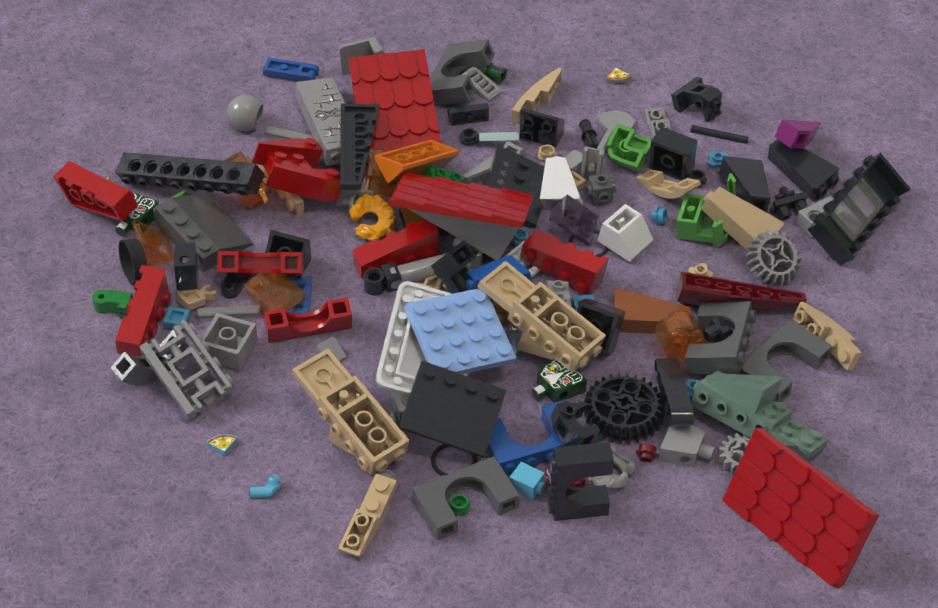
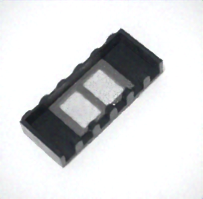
(858, 208)

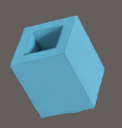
(528, 481)

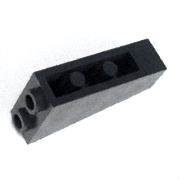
(804, 169)
(750, 180)

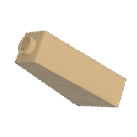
(739, 217)

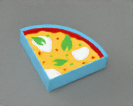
(222, 443)

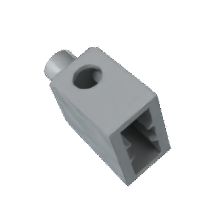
(684, 446)

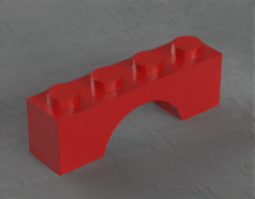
(254, 263)
(331, 317)

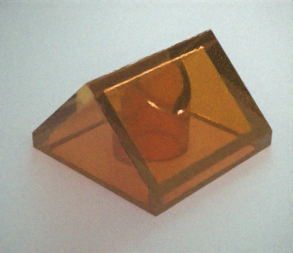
(154, 243)

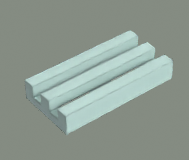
(500, 136)

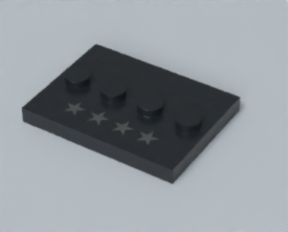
(518, 174)

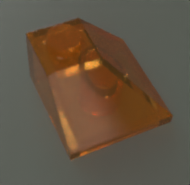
(273, 291)

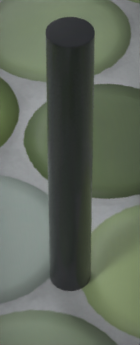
(719, 134)

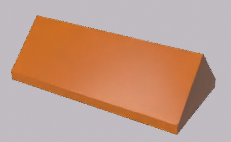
(414, 159)

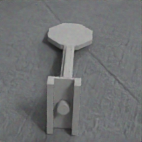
(593, 158)

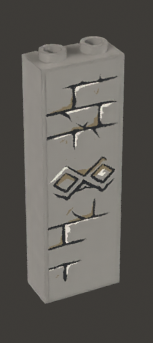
(321, 108)

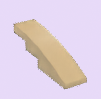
(539, 93)

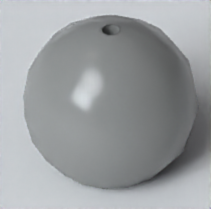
(244, 112)

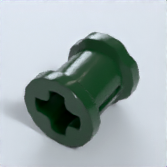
(495, 73)

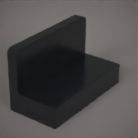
(468, 114)

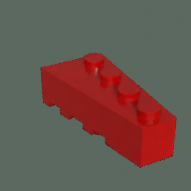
(94, 192)
(406, 246)
(565, 262)
(144, 311)

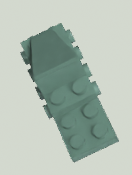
(749, 403)

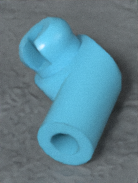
(268, 490)

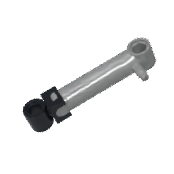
(392, 276)

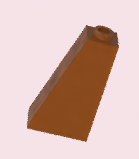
(643, 311)

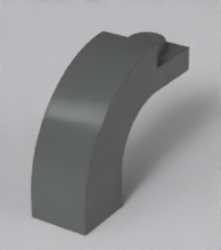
(137, 371)

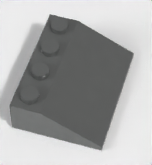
(200, 221)

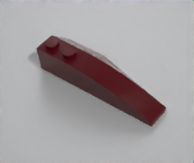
(701, 288)

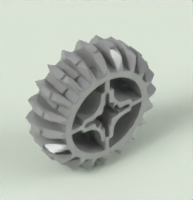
(784, 256)

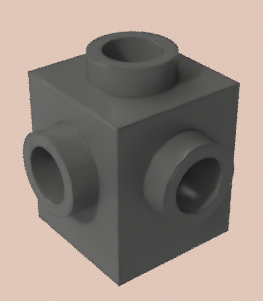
(600, 189)

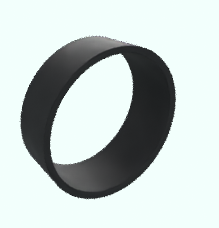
(131, 258)

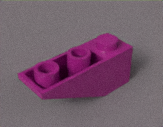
(797, 133)

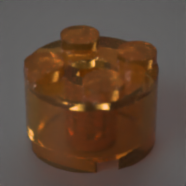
(677, 333)

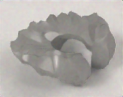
(614, 481)

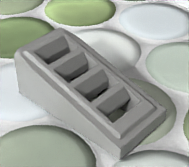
(477, 76)
(479, 173)

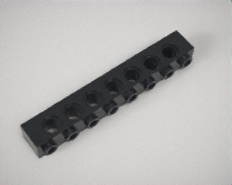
(190, 173)

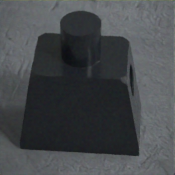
(186, 273)

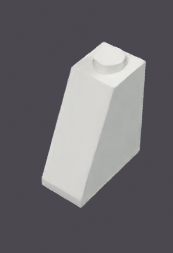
(557, 182)

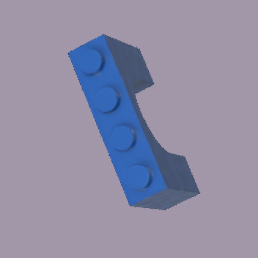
(511, 453)

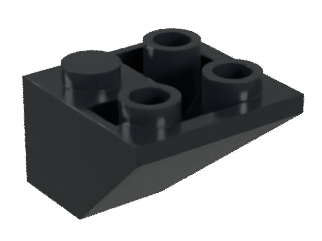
(541, 127)

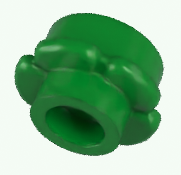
(459, 499)

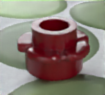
(647, 452)

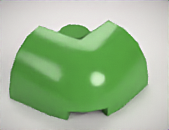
(628, 148)

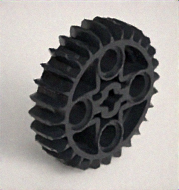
(624, 408)

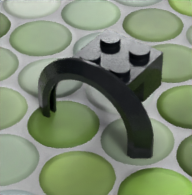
(453, 269)

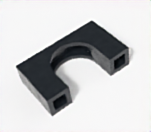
(573, 464)

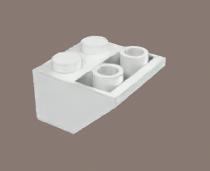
(625, 233)

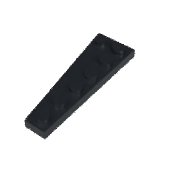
(356, 138)

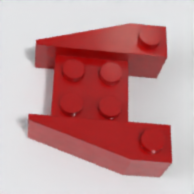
(294, 168)

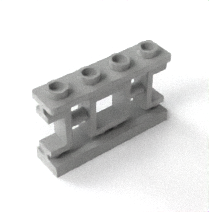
(173, 378)

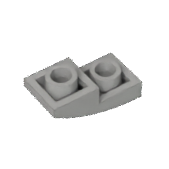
(656, 119)

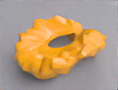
(378, 206)

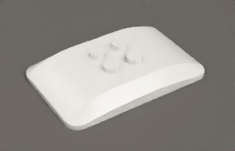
(401, 349)

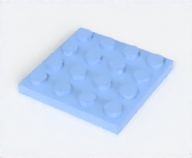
(460, 332)

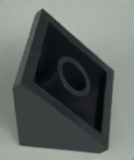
(289, 243)

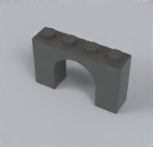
(456, 58)
(788, 340)
(730, 353)
(483, 476)

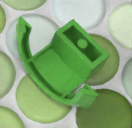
(696, 224)

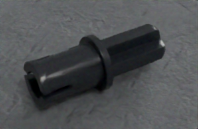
(588, 133)

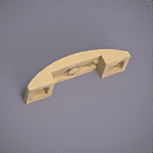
(656, 184)

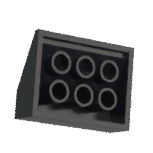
(452, 409)

